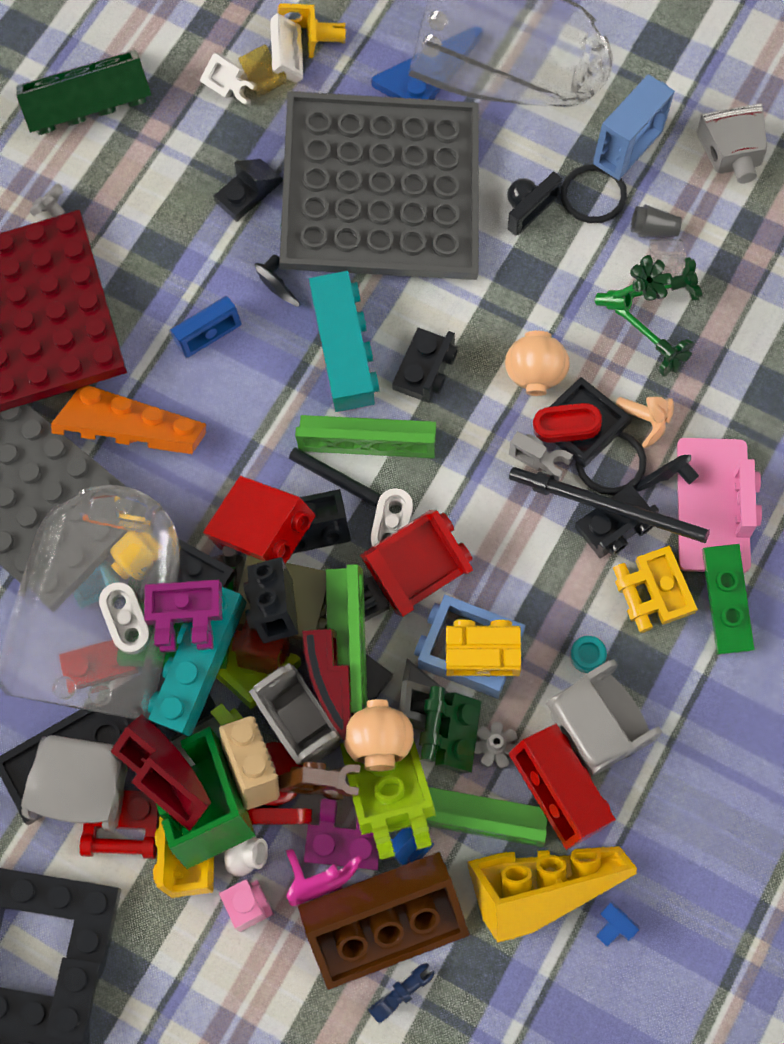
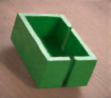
(224, 821)

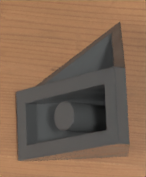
(414, 692)

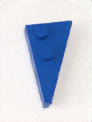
(397, 83)

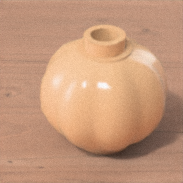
(537, 362)
(379, 736)

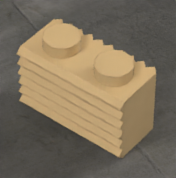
(249, 762)

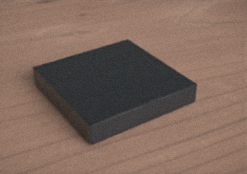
(613, 421)

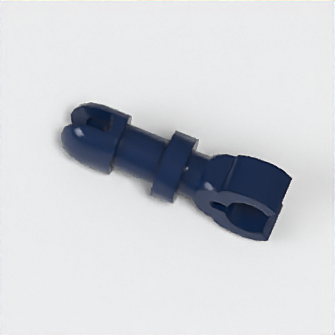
(390, 1002)

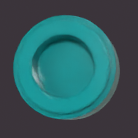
(588, 653)

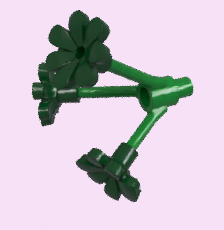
(652, 285)

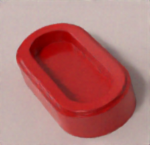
(567, 422)
(280, 816)

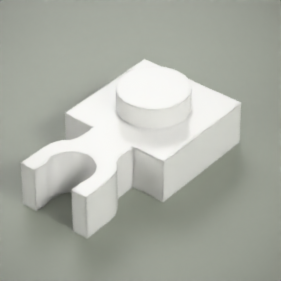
(224, 78)

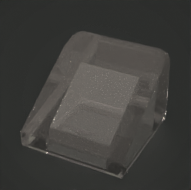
(671, 253)

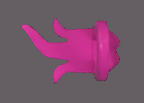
(320, 884)

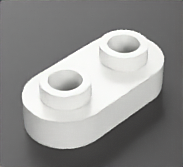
(387, 522)
(126, 619)

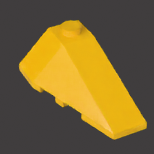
(531, 892)

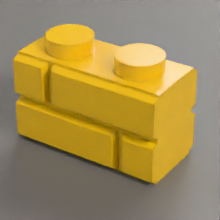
(483, 649)

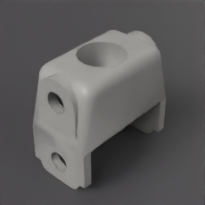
(296, 715)
(601, 719)
(75, 782)

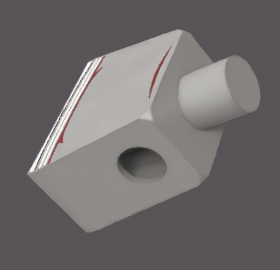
(735, 140)

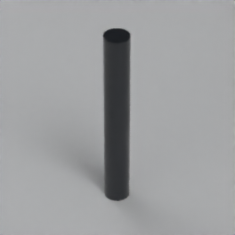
(334, 476)

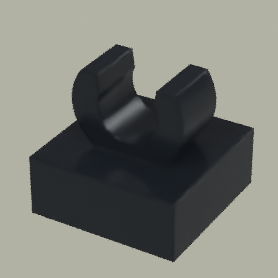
(374, 600)

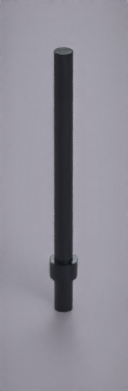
(545, 484)

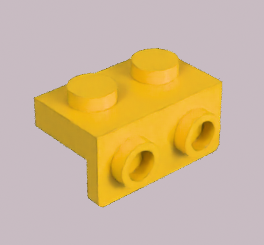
(174, 877)

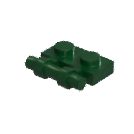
(457, 733)

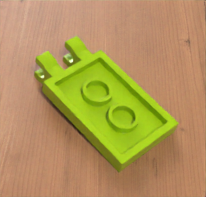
(392, 801)

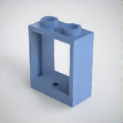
(633, 127)
(488, 685)

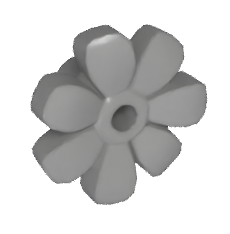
(49, 202)
(495, 752)

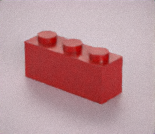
(561, 786)

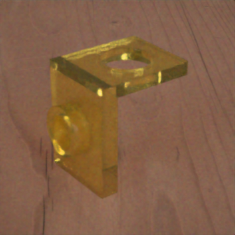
(258, 69)

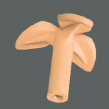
(657, 412)

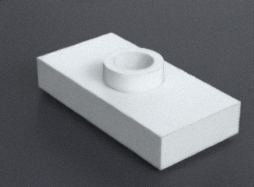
(286, 48)

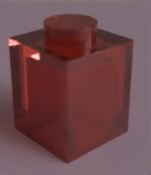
(257, 656)

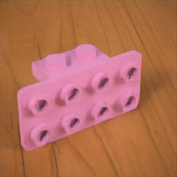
(718, 499)

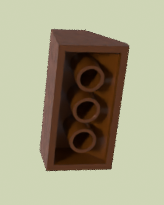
(383, 920)

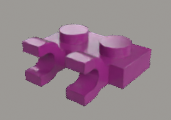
(182, 603)
(338, 845)

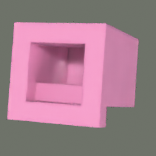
(246, 904)

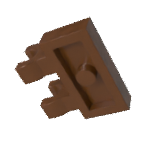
(315, 779)

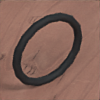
(592, 219)
(613, 491)

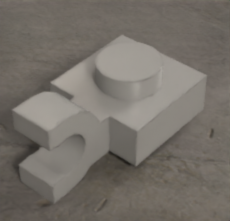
(534, 454)

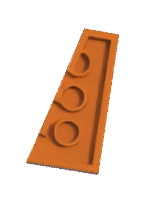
(111, 415)

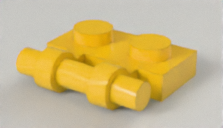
(665, 586)

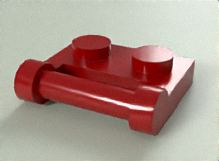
(137, 813)

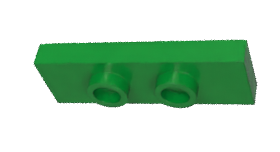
(728, 599)

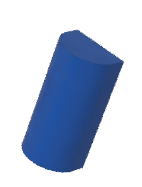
(206, 326)

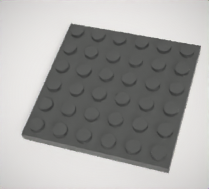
(380, 186)

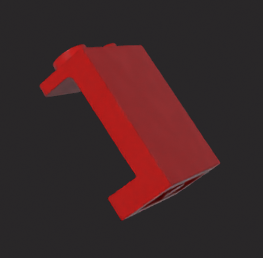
(260, 521)
(417, 561)

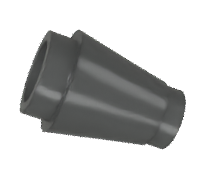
(654, 222)

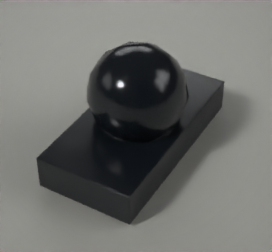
(531, 200)

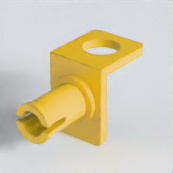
(316, 30)

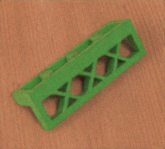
(366, 436)
(347, 617)
(488, 817)

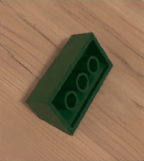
(83, 91)

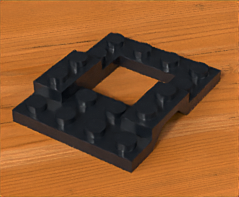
(66, 1015)

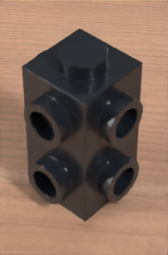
(271, 600)

